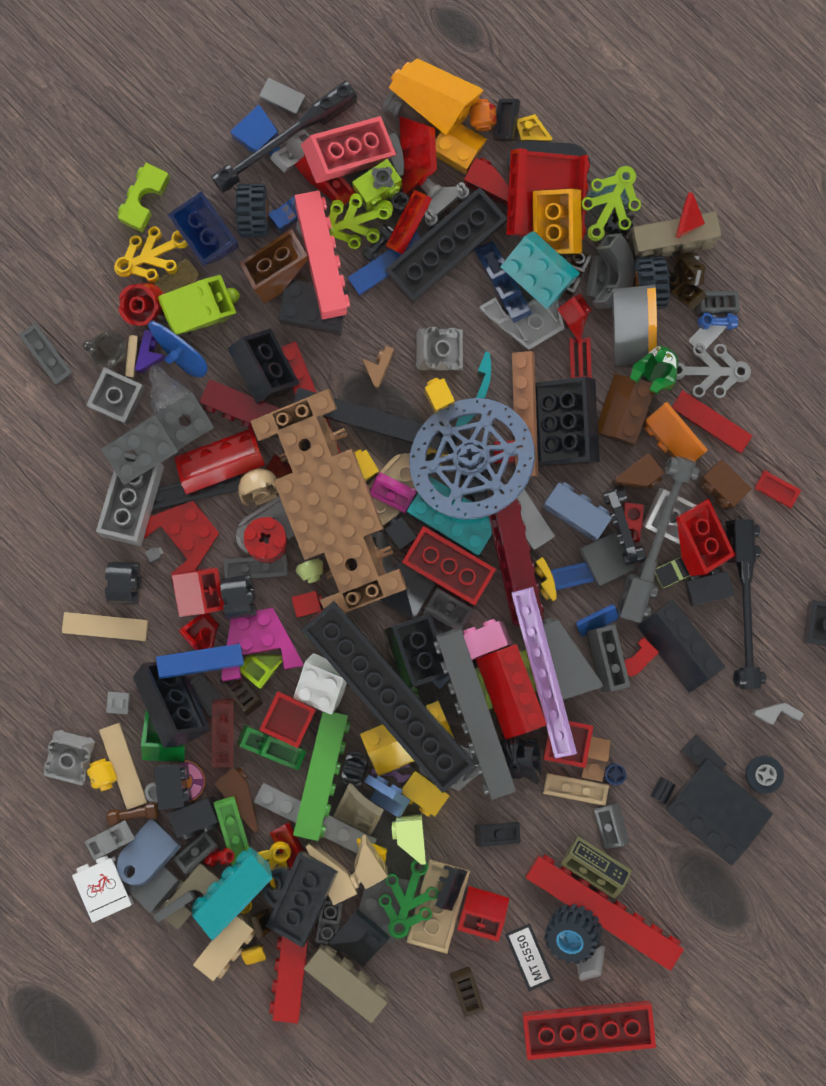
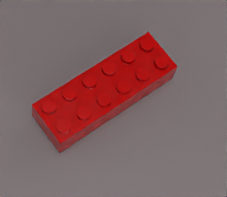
(588, 1030)

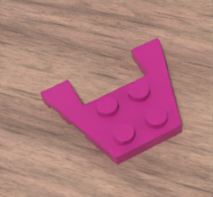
(260, 635)

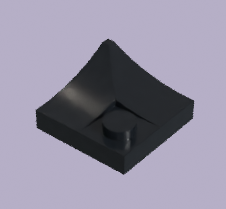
(411, 599)
(359, 938)

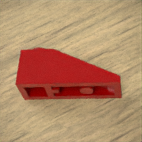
(487, 178)
(334, 188)

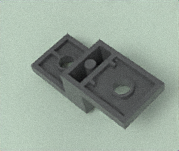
(157, 438)

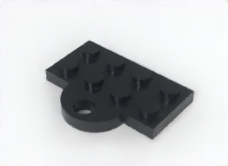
(298, 897)

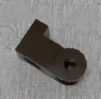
(691, 270)

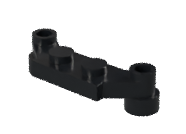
(632, 553)

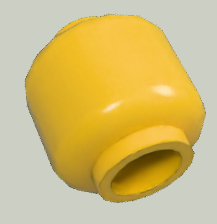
(102, 774)

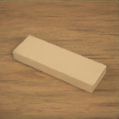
(575, 789)

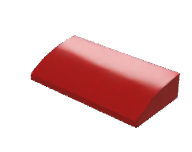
(219, 461)

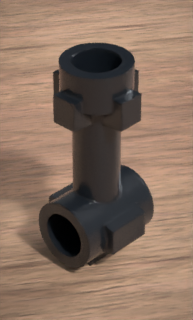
(370, 252)

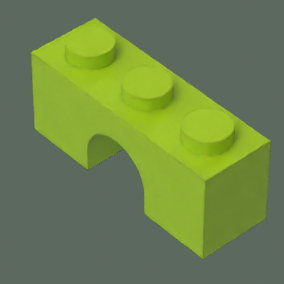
(149, 180)

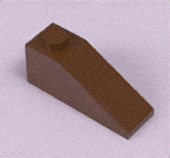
(236, 785)

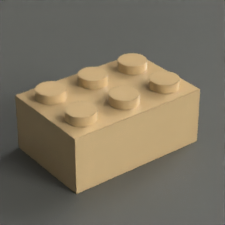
(225, 946)

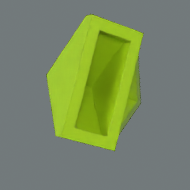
(260, 668)

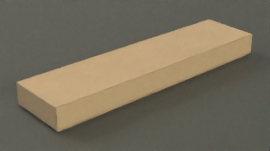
(105, 626)
(124, 766)

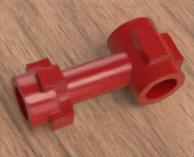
(224, 857)

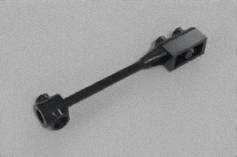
(321, 111)
(741, 537)

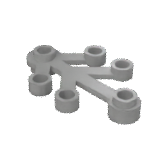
(714, 371)

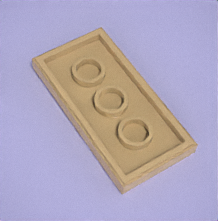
(438, 930)

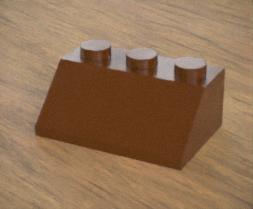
(625, 409)

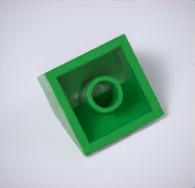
(153, 749)

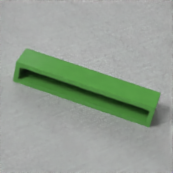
(320, 776)

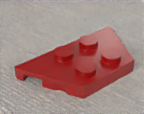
(418, 152)

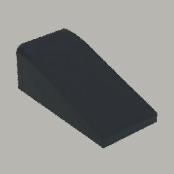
(497, 834)

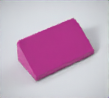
(392, 492)

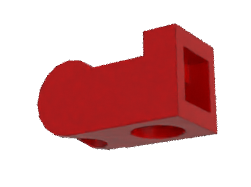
(634, 518)
(640, 657)

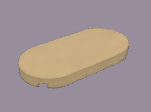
(398, 469)

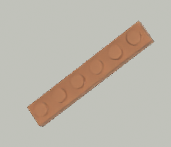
(525, 396)

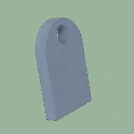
(147, 854)

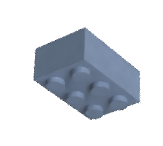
(577, 511)

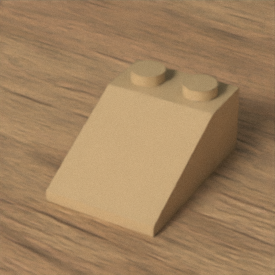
(344, 883)

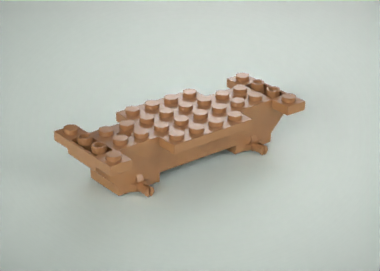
(329, 502)

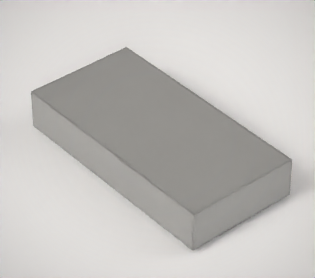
(282, 96)

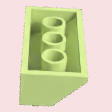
(409, 835)

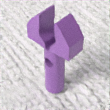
(400, 778)

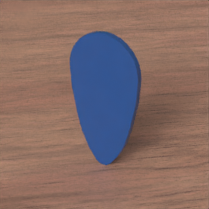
(178, 351)

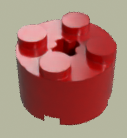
(140, 304)
(270, 529)

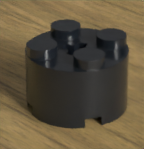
(123, 582)
(238, 597)

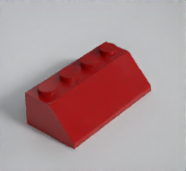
(511, 692)

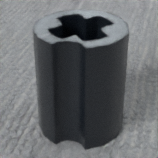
(399, 202)
(663, 790)

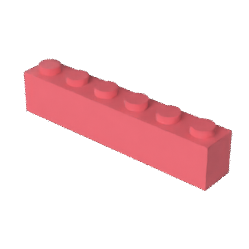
(321, 260)

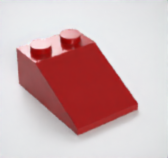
(702, 539)

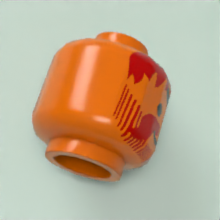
(483, 115)

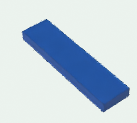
(375, 270)
(199, 661)

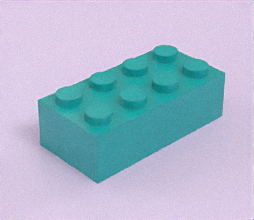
(467, 533)

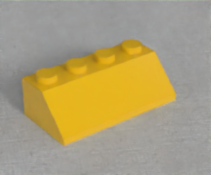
(386, 751)

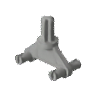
(441, 199)

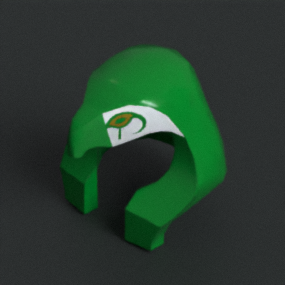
(658, 368)

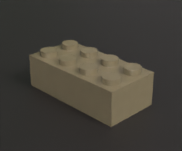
(660, 238)
(346, 982)

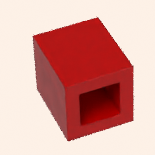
(307, 604)

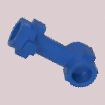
(707, 319)

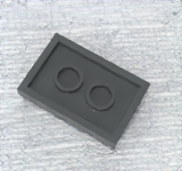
(374, 911)

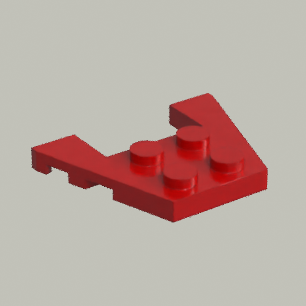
(188, 530)

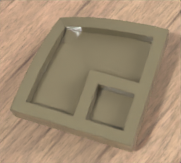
(358, 811)

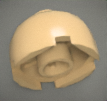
(257, 487)

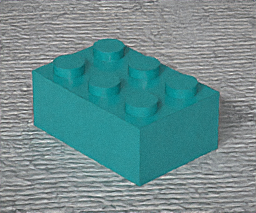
(540, 269)

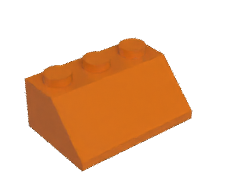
(673, 434)

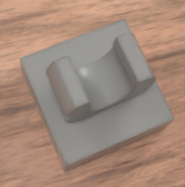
(118, 703)

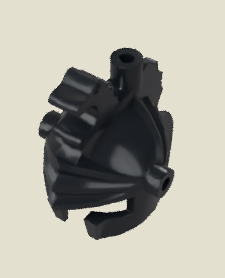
(522, 758)

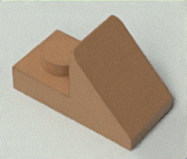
(377, 372)
(597, 759)

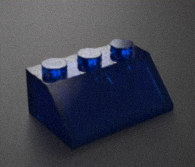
(203, 229)

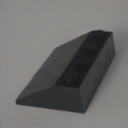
(567, 422)
(719, 811)

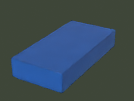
(571, 576)

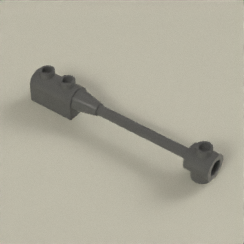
(640, 587)

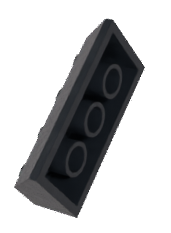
(681, 646)
(170, 706)

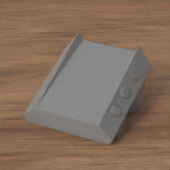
(439, 349)
(68, 757)

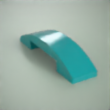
(484, 370)

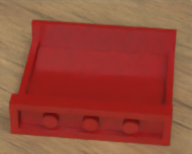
(538, 172)

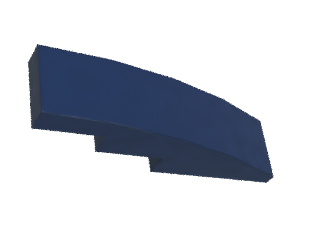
(502, 282)

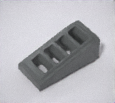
(705, 305)

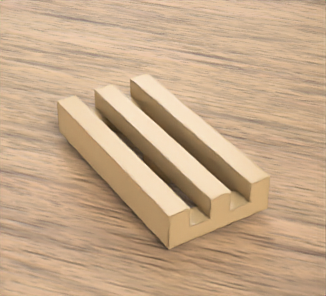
(132, 357)

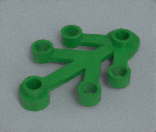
(407, 902)

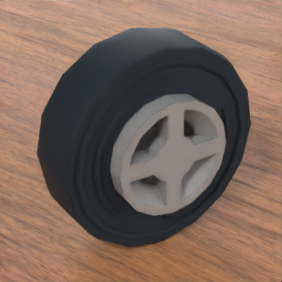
(772, 777)

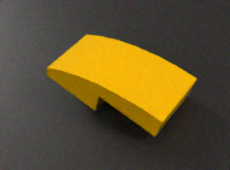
(548, 587)

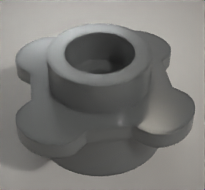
(378, 173)

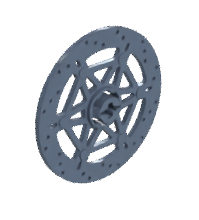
(480, 458)

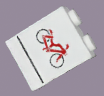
(101, 888)

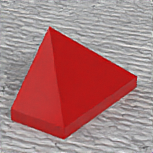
(690, 217)

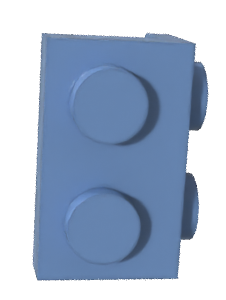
(387, 797)

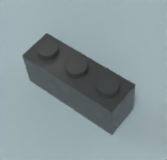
(608, 658)

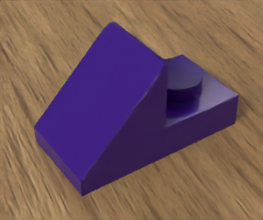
(146, 357)

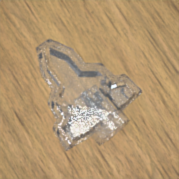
(164, 389)

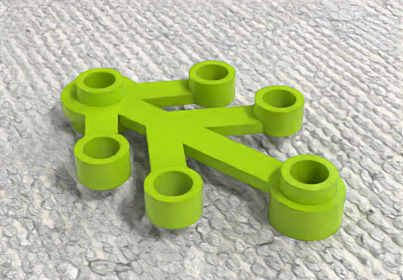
(613, 200)
(353, 222)

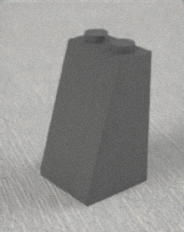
(571, 667)

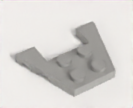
(530, 330)

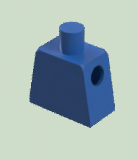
(255, 131)

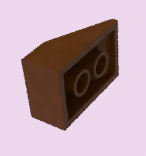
(274, 265)

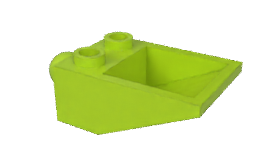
(199, 305)

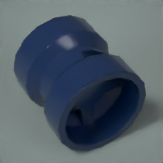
(617, 776)

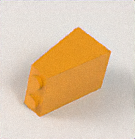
(435, 94)

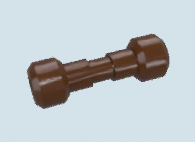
(150, 811)

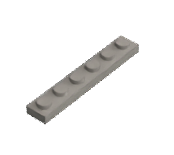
(289, 808)

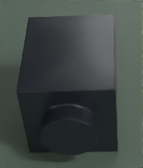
(400, 533)

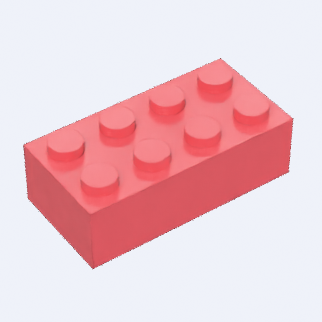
(347, 149)

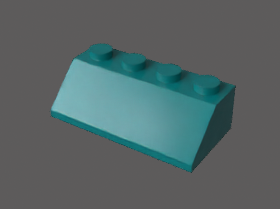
(231, 892)

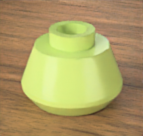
(310, 570)

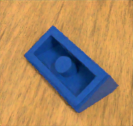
(598, 619)

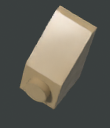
(368, 864)

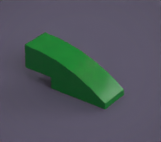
(270, 747)

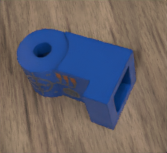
(284, 215)

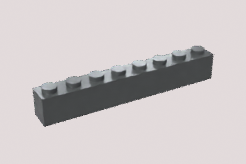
(475, 713)

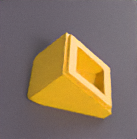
(253, 954)

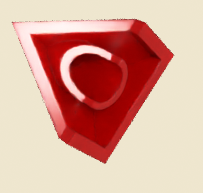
(575, 314)
(200, 632)

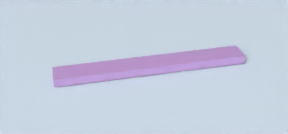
(544, 673)

